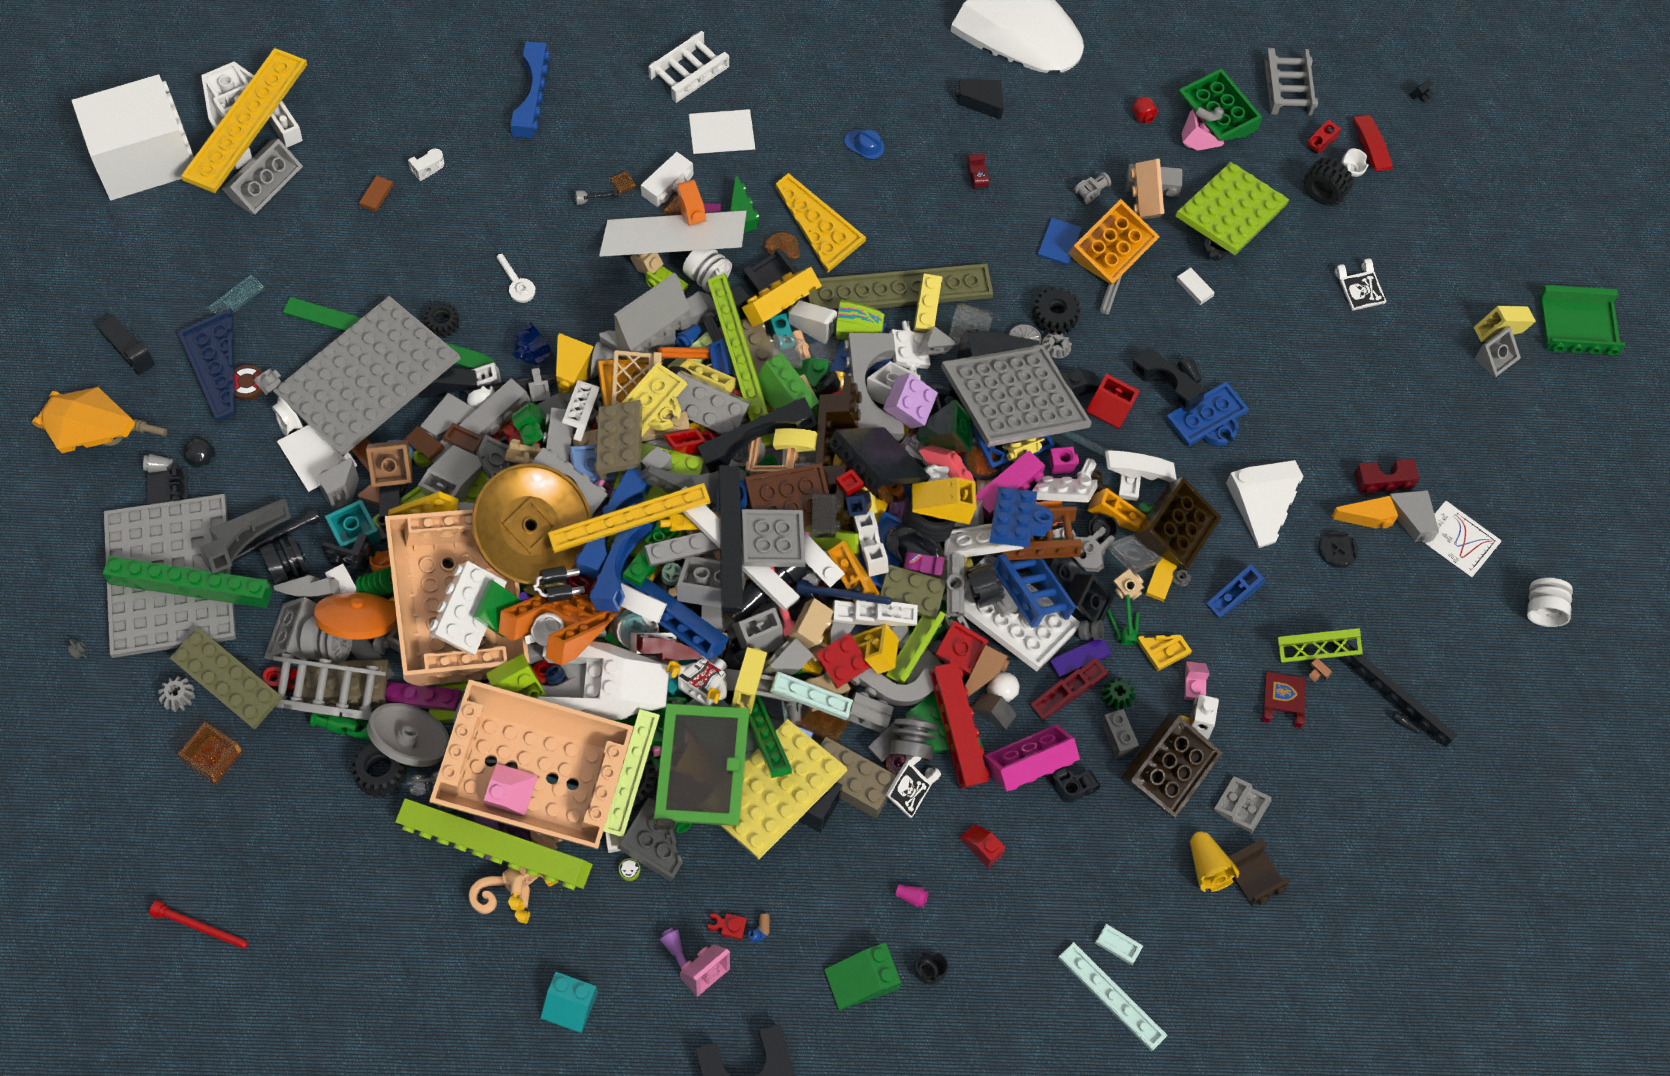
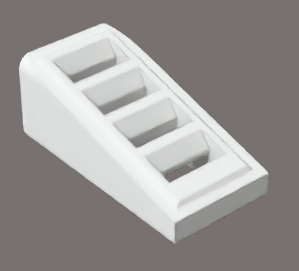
(486, 370)

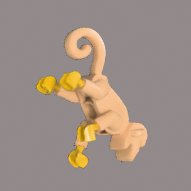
(514, 881)

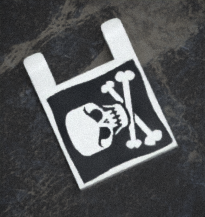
(1361, 289)
(911, 786)

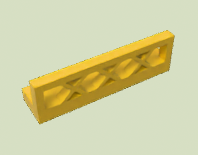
(432, 503)

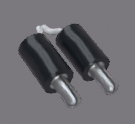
(557, 575)

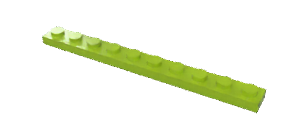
(739, 350)

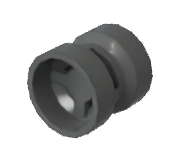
(1091, 630)

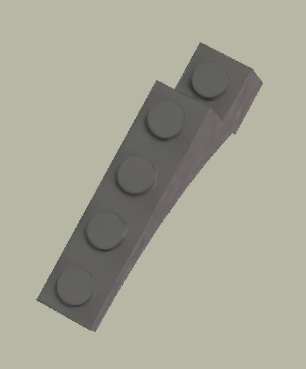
(674, 482)
(235, 534)

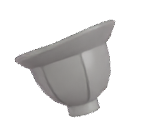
(600, 353)

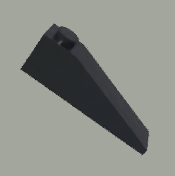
(986, 342)

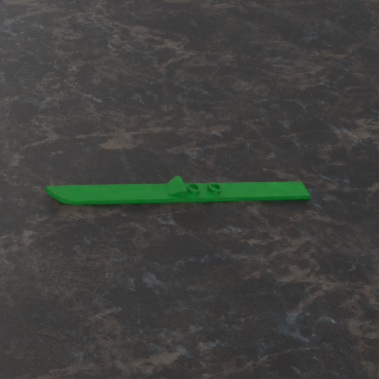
(343, 321)

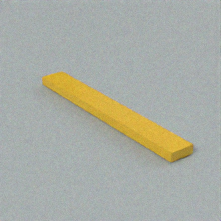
(629, 517)

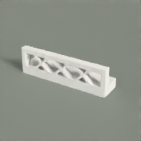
(585, 407)

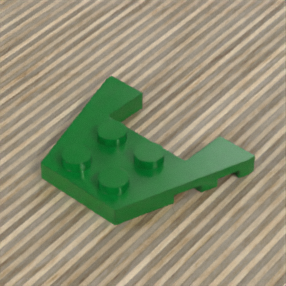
(929, 711)

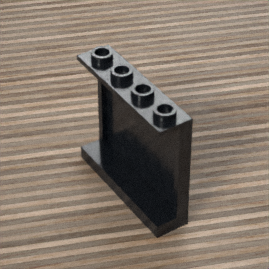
(876, 457)

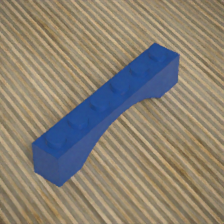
(524, 118)
(630, 490)
(608, 590)

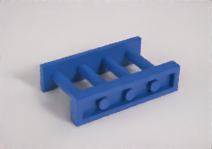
(1024, 598)

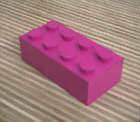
(1032, 757)

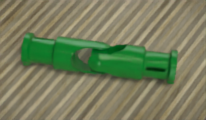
(341, 725)

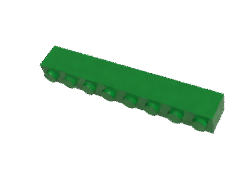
(187, 582)

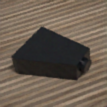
(981, 96)

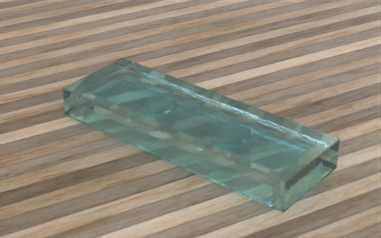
(237, 296)

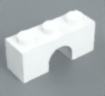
(871, 547)

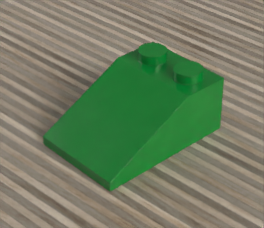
(863, 977)

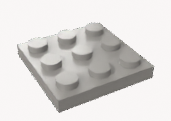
(773, 538)

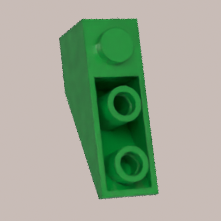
(741, 202)

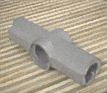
(955, 573)

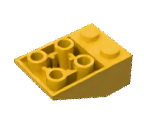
(945, 499)

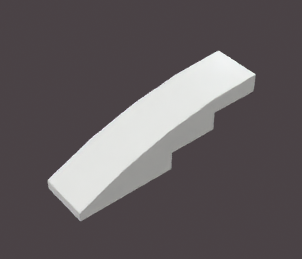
(1141, 465)
(874, 613)

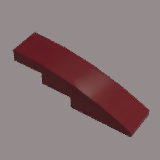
(1069, 689)

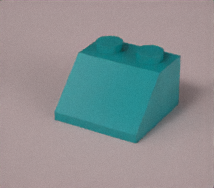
(569, 1002)

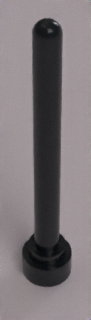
(309, 518)

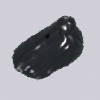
(905, 539)

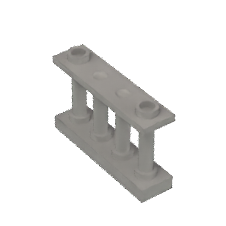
(1275, 88)

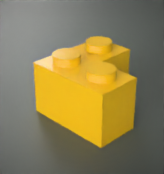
(878, 647)

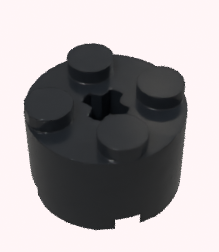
(984, 585)

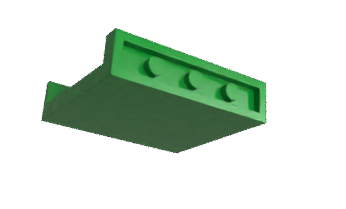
(1580, 320)

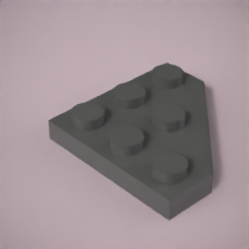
(492, 456)
(651, 845)

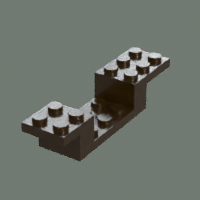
(837, 412)

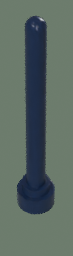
(805, 588)

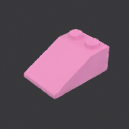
(705, 969)

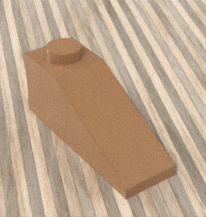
(987, 667)

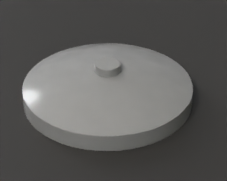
(408, 734)

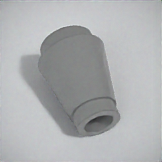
(156, 463)

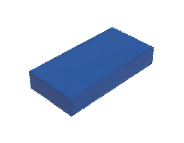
(720, 357)

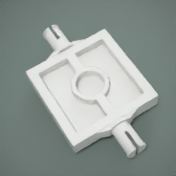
(906, 349)

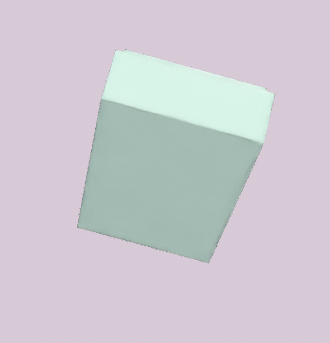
(1119, 944)

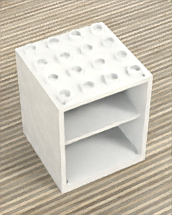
(134, 136)

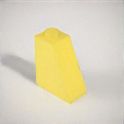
(1517, 317)
(749, 678)

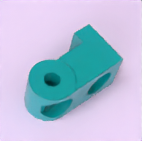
(781, 327)

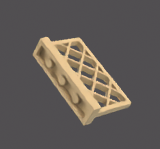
(652, 360)

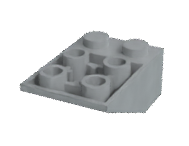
(452, 474)

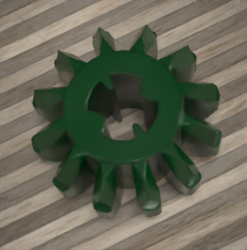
(1111, 691)

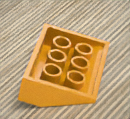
(1113, 243)

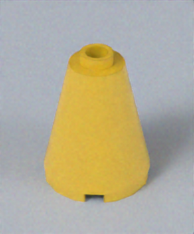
(1211, 863)

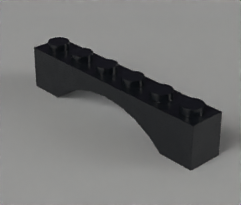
(724, 447)

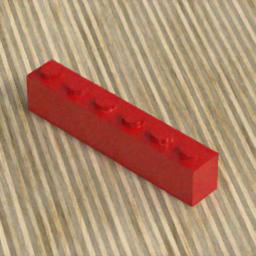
(959, 725)

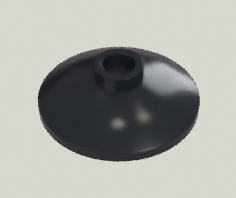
(1064, 570)

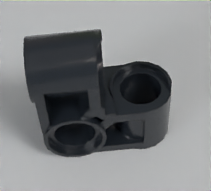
(1082, 784)

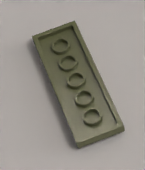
(226, 678)

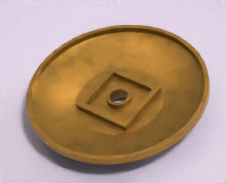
(521, 495)

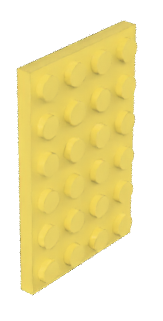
(777, 803)

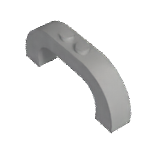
(879, 686)

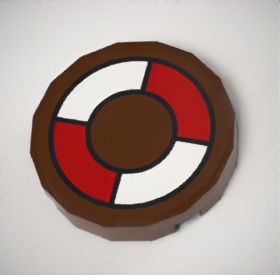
(244, 382)

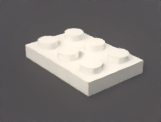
(1065, 489)

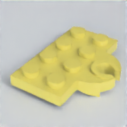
(658, 397)

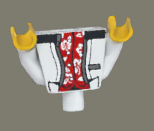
(701, 680)

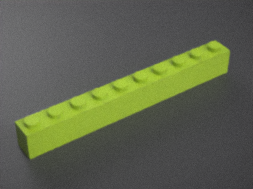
(494, 843)

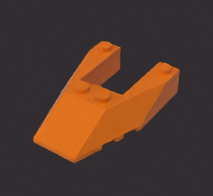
(580, 621)

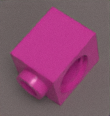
(1058, 466)

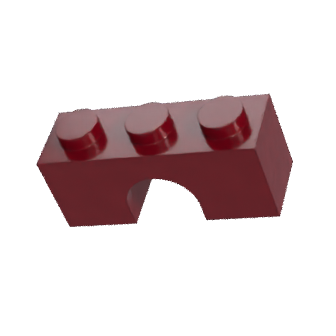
(1371, 479)

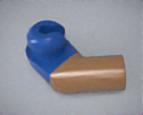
(762, 930)

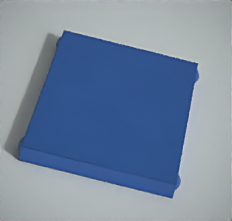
(1059, 240)

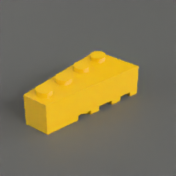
(780, 295)

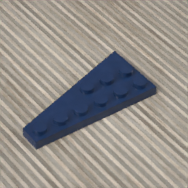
(212, 357)

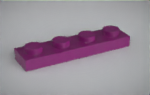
(423, 696)

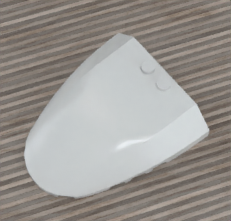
(1022, 31)

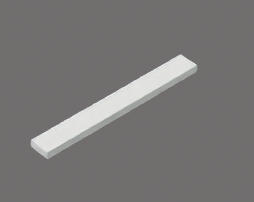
(764, 577)

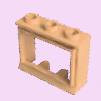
(753, 451)

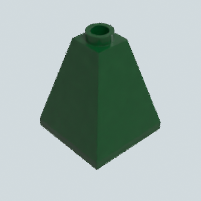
(948, 429)

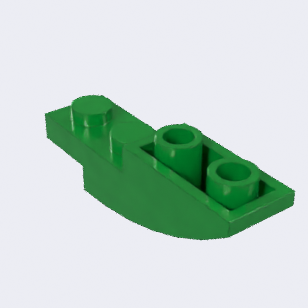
(639, 569)

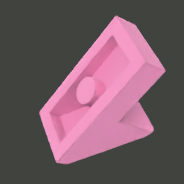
(1195, 680)

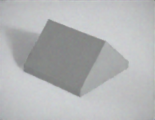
(1498, 352)

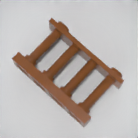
(1052, 548)

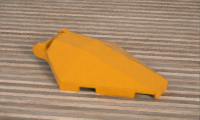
(82, 419)

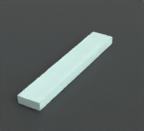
(1112, 997)

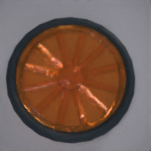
(977, 465)

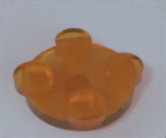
(786, 243)

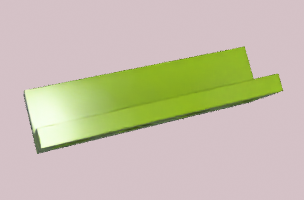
(1322, 637)
(914, 648)

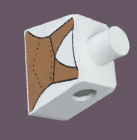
(1204, 712)

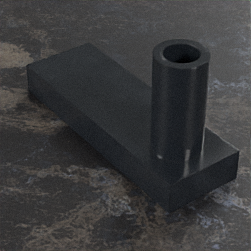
(389, 498)

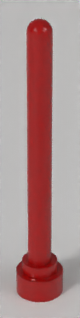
(160, 910)

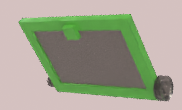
(701, 765)

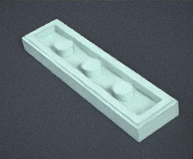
(811, 695)

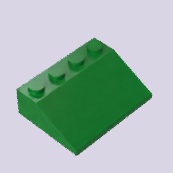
(1219, 90)

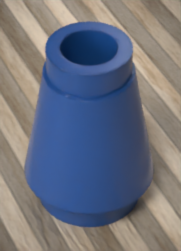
(688, 336)

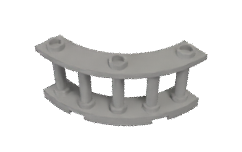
(318, 704)

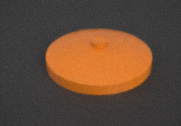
(355, 615)

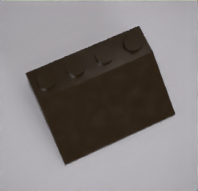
(1178, 524)
(1172, 764)

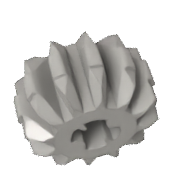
(173, 701)

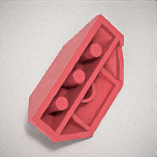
(946, 457)

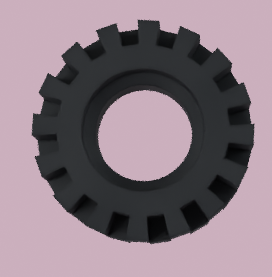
(442, 310)

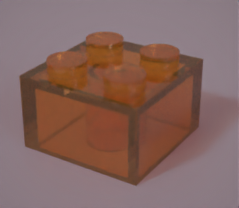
(210, 753)

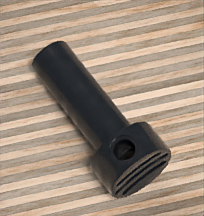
(755, 597)

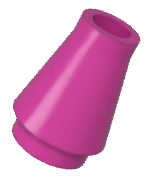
(914, 895)

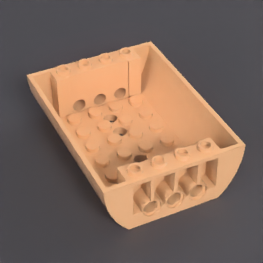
(540, 741)

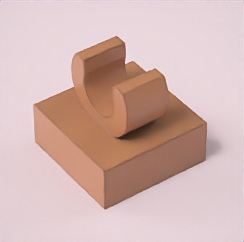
(1319, 670)

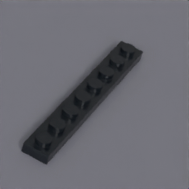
(1395, 694)

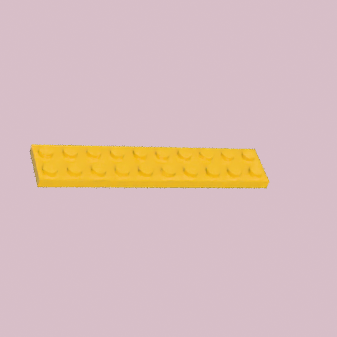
(244, 120)

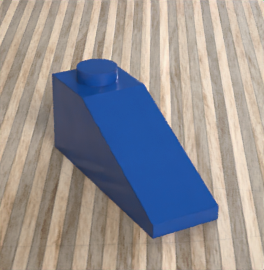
(1237, 591)

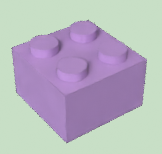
(910, 400)

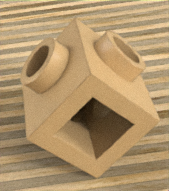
(1121, 585)

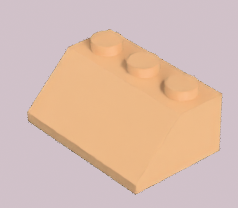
(1147, 189)

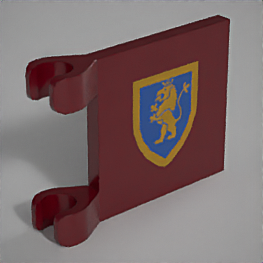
(1286, 695)

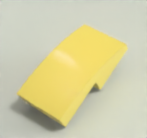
(798, 439)

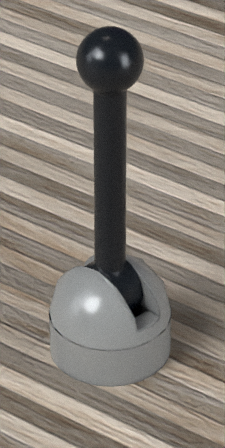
(582, 197)

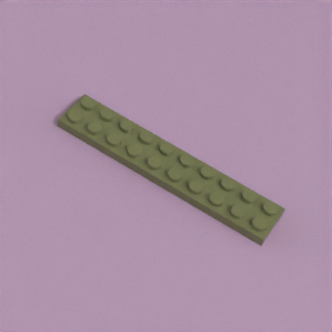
(903, 287)

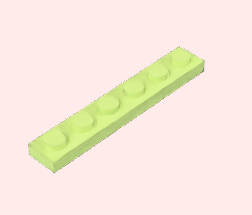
(631, 773)

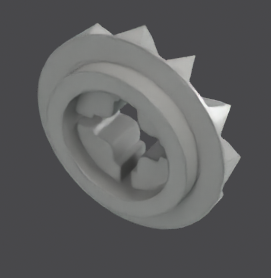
(1057, 351)

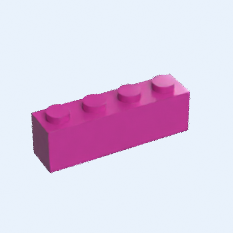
(1017, 476)

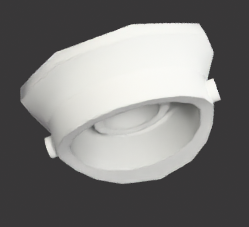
(286, 417)

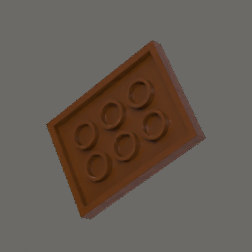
(787, 489)

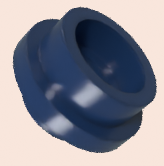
(555, 674)

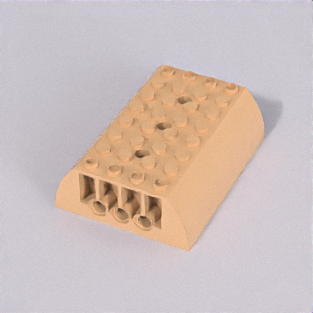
(419, 584)

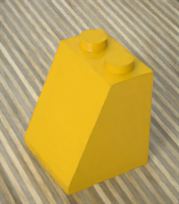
(572, 363)

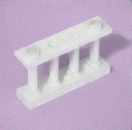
(692, 80)

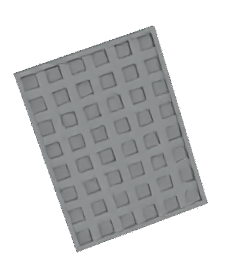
(366, 375)
(169, 536)

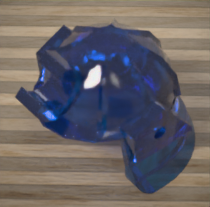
(531, 346)

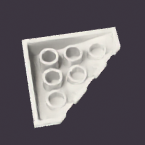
(1264, 497)

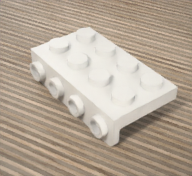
(455, 616)

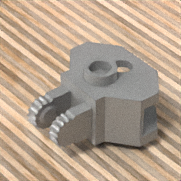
(1093, 551)

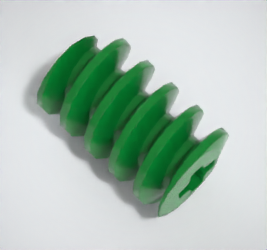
(376, 582)

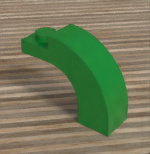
(530, 422)

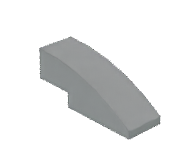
(309, 587)

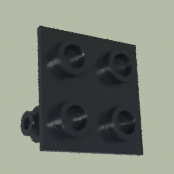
(167, 485)

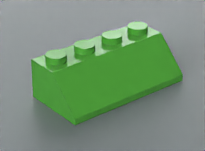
(784, 385)

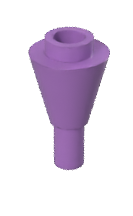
(672, 942)

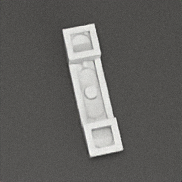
(642, 604)

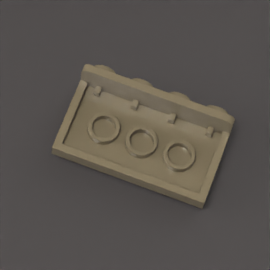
(758, 342)
(618, 438)
(357, 684)

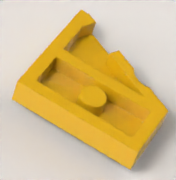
(1164, 650)

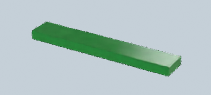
(768, 741)

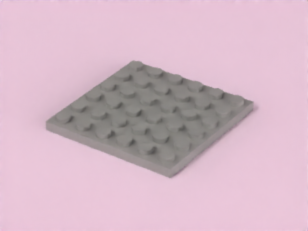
(1015, 395)

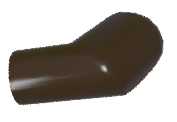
(1096, 475)

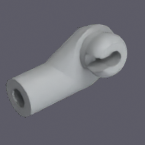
(1210, 116)

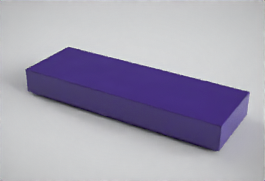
(1079, 657)

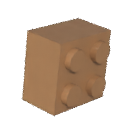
(389, 463)

